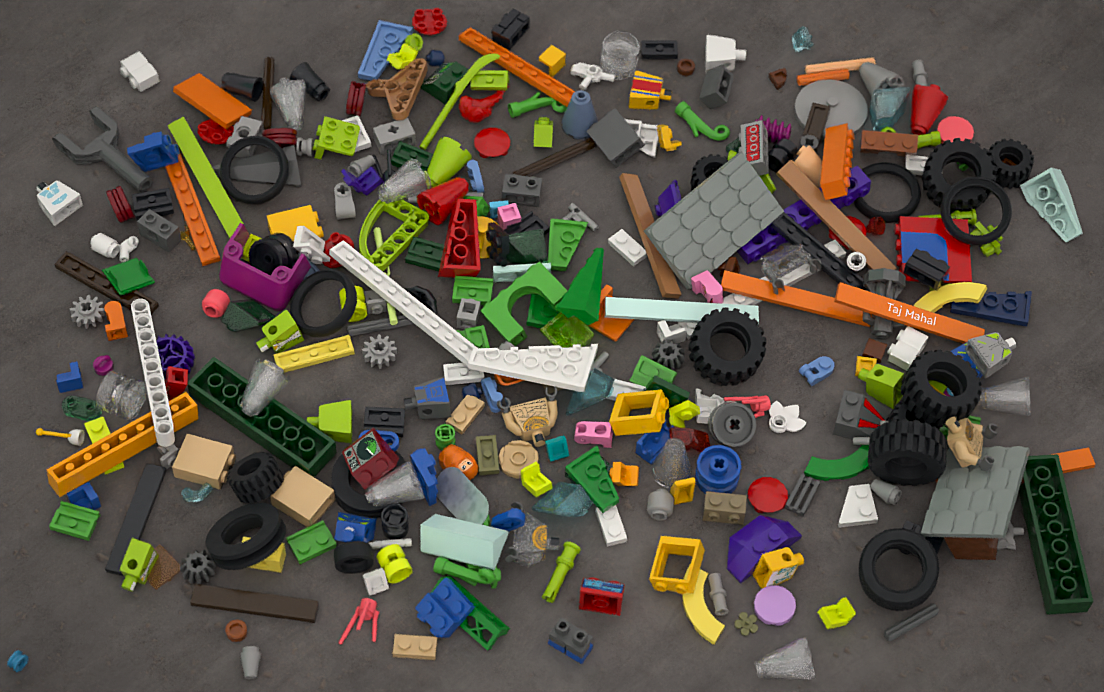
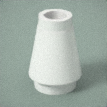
(856, 257)

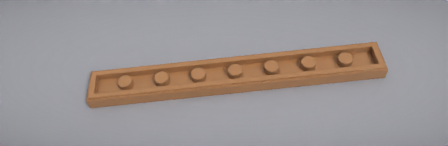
(832, 216)
(643, 219)

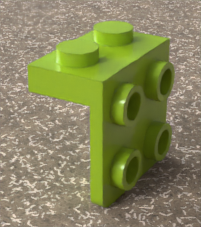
(336, 137)

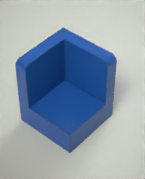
(70, 380)
(84, 497)

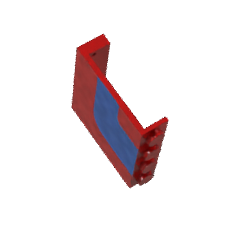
(933, 237)

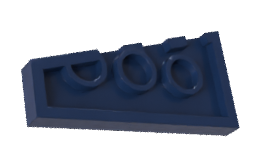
(1004, 308)

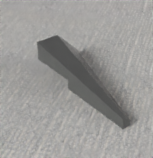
(263, 168)

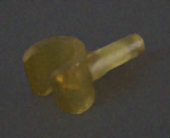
(185, 235)

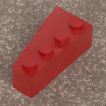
(461, 245)

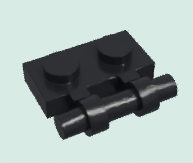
(499, 244)

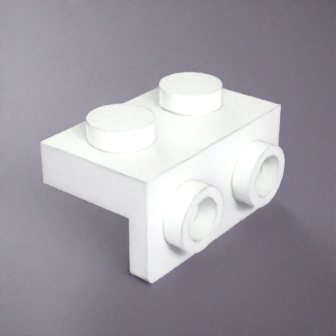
(310, 245)

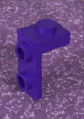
(365, 182)

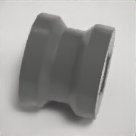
(809, 140)

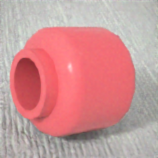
(215, 303)

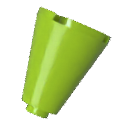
(446, 161)

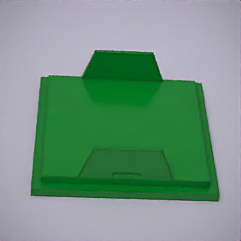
(128, 276)

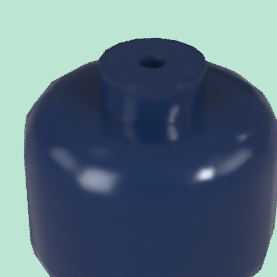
(435, 58)
(472, 390)

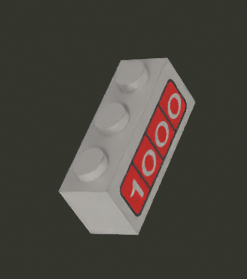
(755, 145)

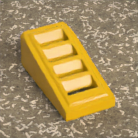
(683, 490)

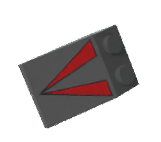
(858, 415)

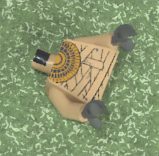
(531, 419)
(967, 441)

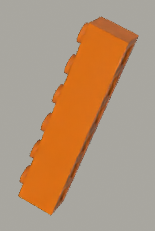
(837, 161)

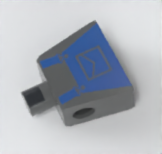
(430, 400)

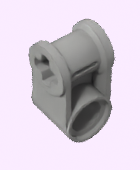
(343, 202)

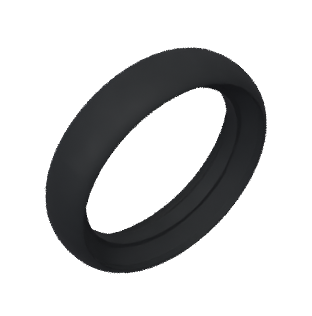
(230, 154)
(907, 176)
(986, 184)
(344, 316)

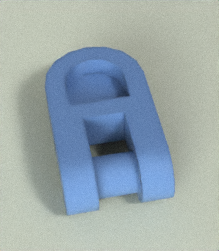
(474, 173)
(822, 366)
(490, 392)

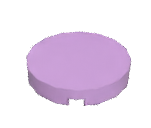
(774, 605)

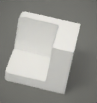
(672, 332)

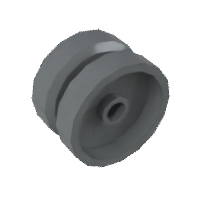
(720, 424)

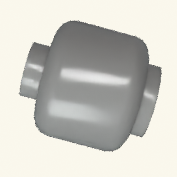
(660, 504)

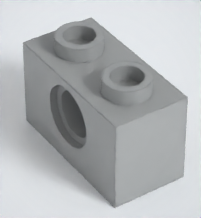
(245, 128)

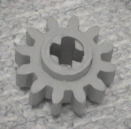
(87, 311)
(379, 351)

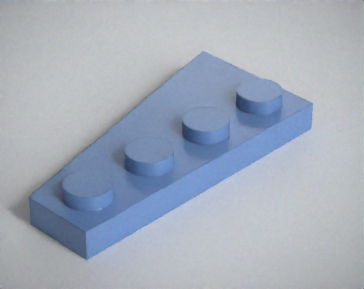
(386, 40)

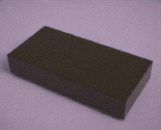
(817, 120)

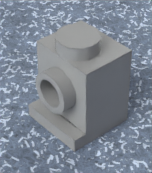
(468, 313)

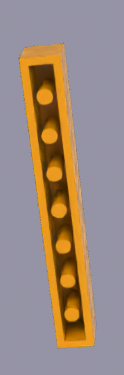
(116, 447)

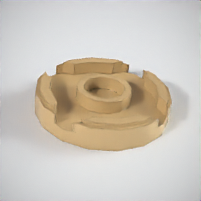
(516, 457)

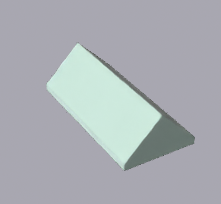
(462, 541)

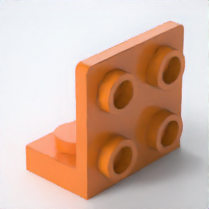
(610, 327)

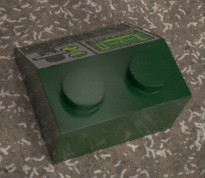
(442, 81)

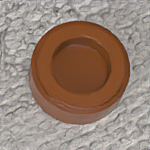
(236, 630)

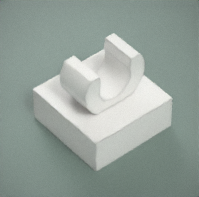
(375, 581)

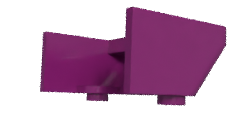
(269, 290)

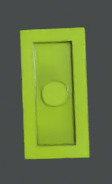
(490, 80)

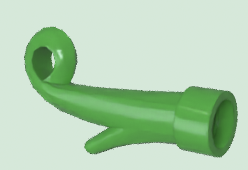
(517, 108)
(684, 111)
(444, 566)

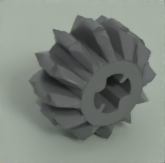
(668, 354)
(197, 567)

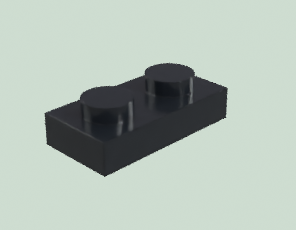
(659, 49)

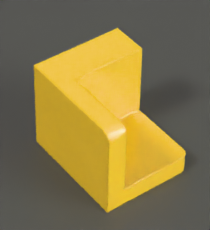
(553, 59)

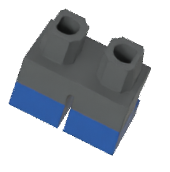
(571, 640)

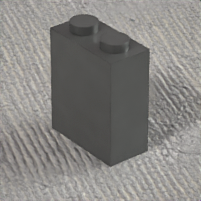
(615, 137)

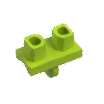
(990, 248)

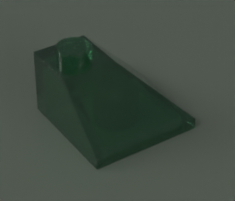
(527, 248)
(246, 315)

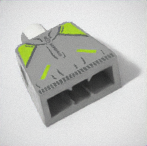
(990, 352)

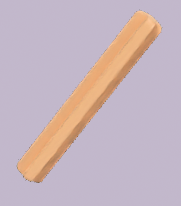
(848, 64)

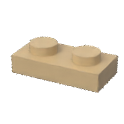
(465, 413)
(415, 647)

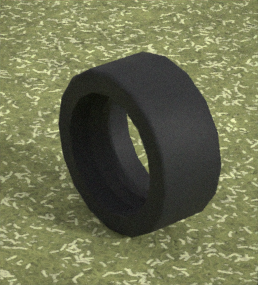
(353, 557)

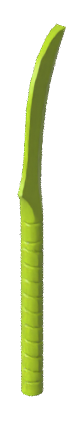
(459, 87)

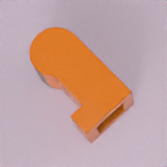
(117, 325)

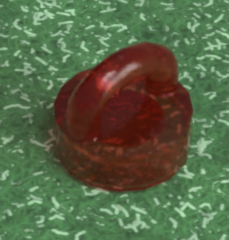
(876, 226)

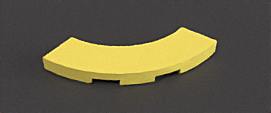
(952, 292)
(698, 612)

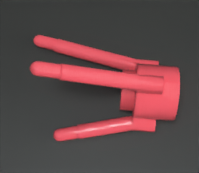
(757, 403)
(365, 611)

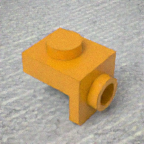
(624, 475)

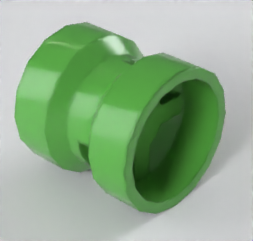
(444, 436)

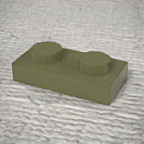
(487, 455)

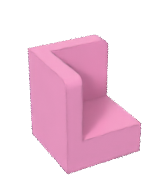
(508, 215)

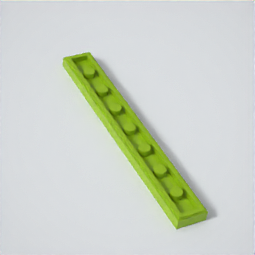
(205, 175)

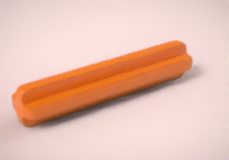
(806, 79)

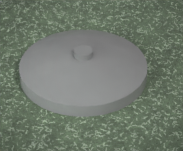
(844, 100)

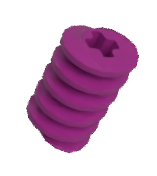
(775, 131)

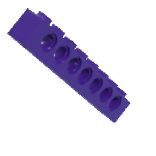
(751, 252)

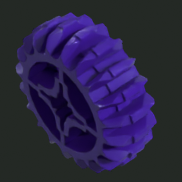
(168, 357)

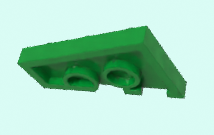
(592, 475)

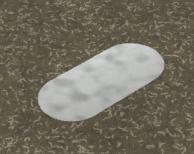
(461, 496)

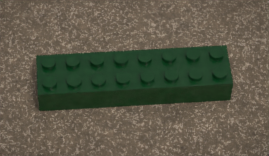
(274, 428)
(1054, 537)

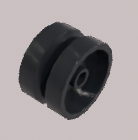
(273, 252)

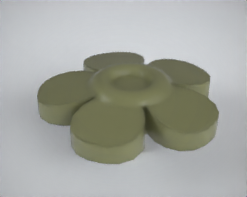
(746, 623)

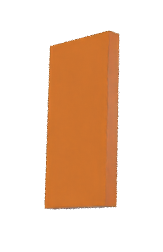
(212, 100)

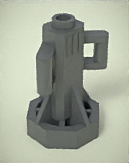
(887, 284)

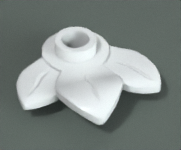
(786, 416)

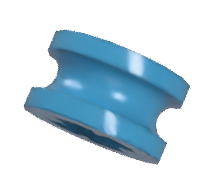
(17, 661)

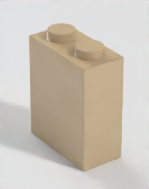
(203, 461)
(303, 497)

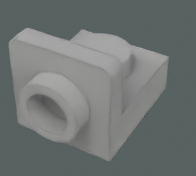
(374, 302)
(168, 455)

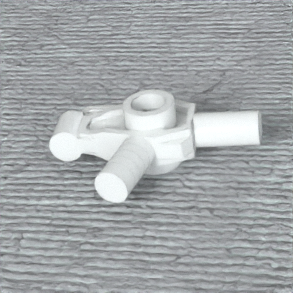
(590, 74)

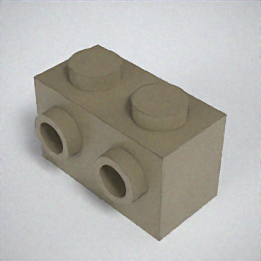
(724, 508)

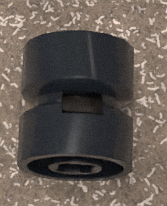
(781, 154)
(394, 521)

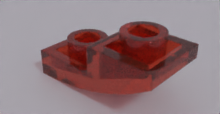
(692, 438)

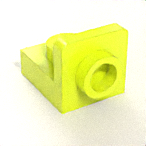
(682, 412)

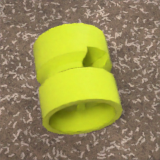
(360, 310)
(394, 563)

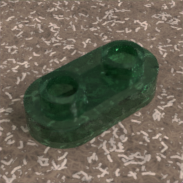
(80, 408)

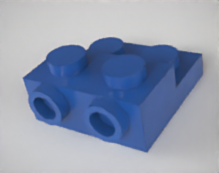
(154, 152)
(425, 470)
(444, 609)

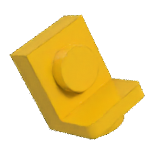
(664, 137)

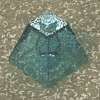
(887, 106)
(597, 388)
(564, 500)

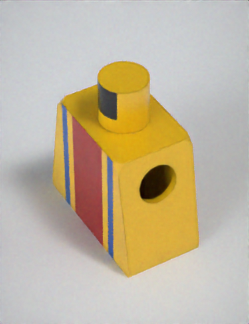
(647, 91)

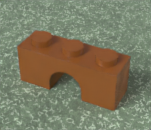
(898, 143)

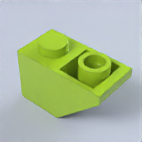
(543, 132)

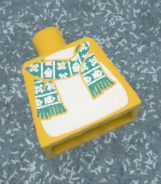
(777, 567)

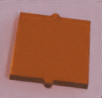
(163, 569)

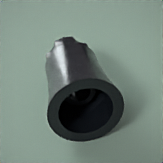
(314, 84)
(243, 85)

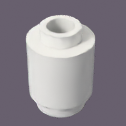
(105, 245)

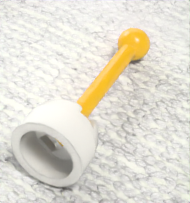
(75, 436)

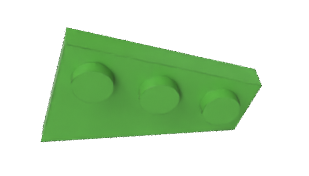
(563, 242)

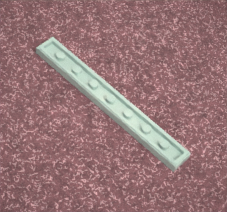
(668, 310)

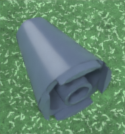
(579, 115)

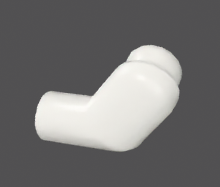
(126, 247)

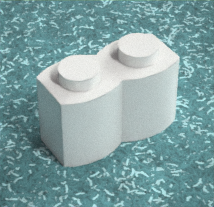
(139, 71)
(907, 348)

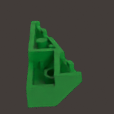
(585, 291)

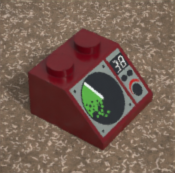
(369, 458)

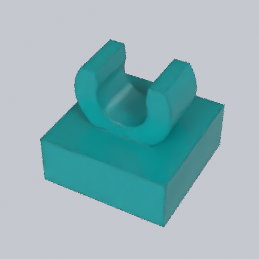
(557, 448)

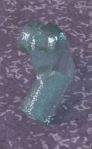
(196, 496)

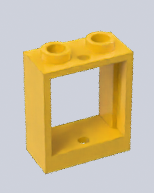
(625, 425)
(676, 546)

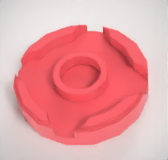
(955, 127)

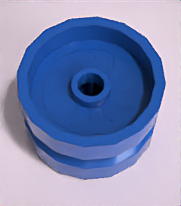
(718, 469)

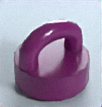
(103, 365)

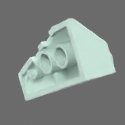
(1053, 201)

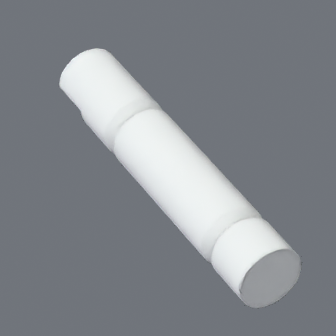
(382, 544)

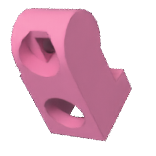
(708, 286)
(594, 433)

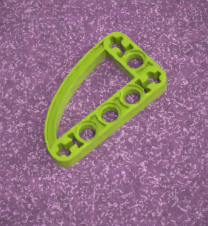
(410, 221)

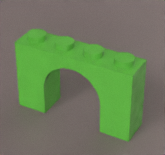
(535, 281)

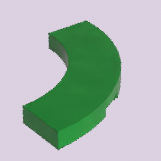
(839, 468)

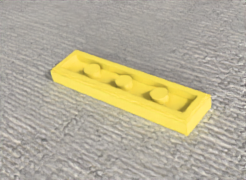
(314, 354)

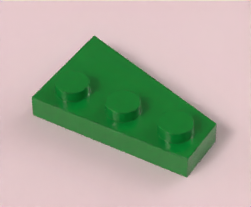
(539, 312)

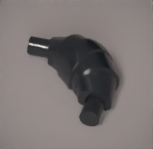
(424, 296)

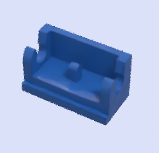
(651, 443)

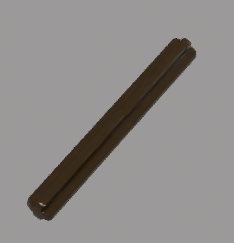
(267, 100)
(556, 158)

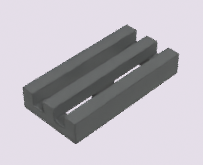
(809, 481)

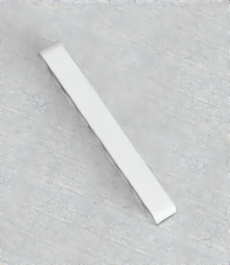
(153, 373)

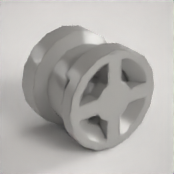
(304, 148)

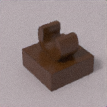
(732, 266)

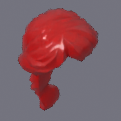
(478, 109)

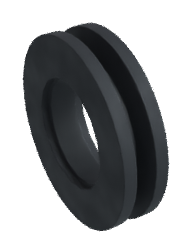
(348, 498)
(253, 550)

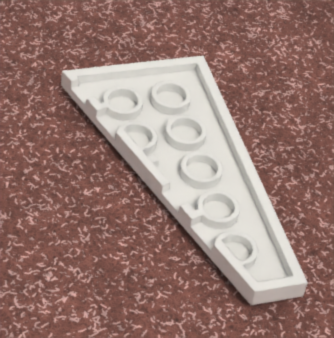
(545, 365)

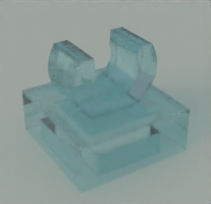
(802, 39)

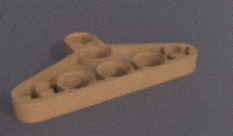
(400, 82)

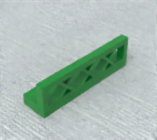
(482, 616)

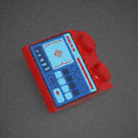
(601, 596)

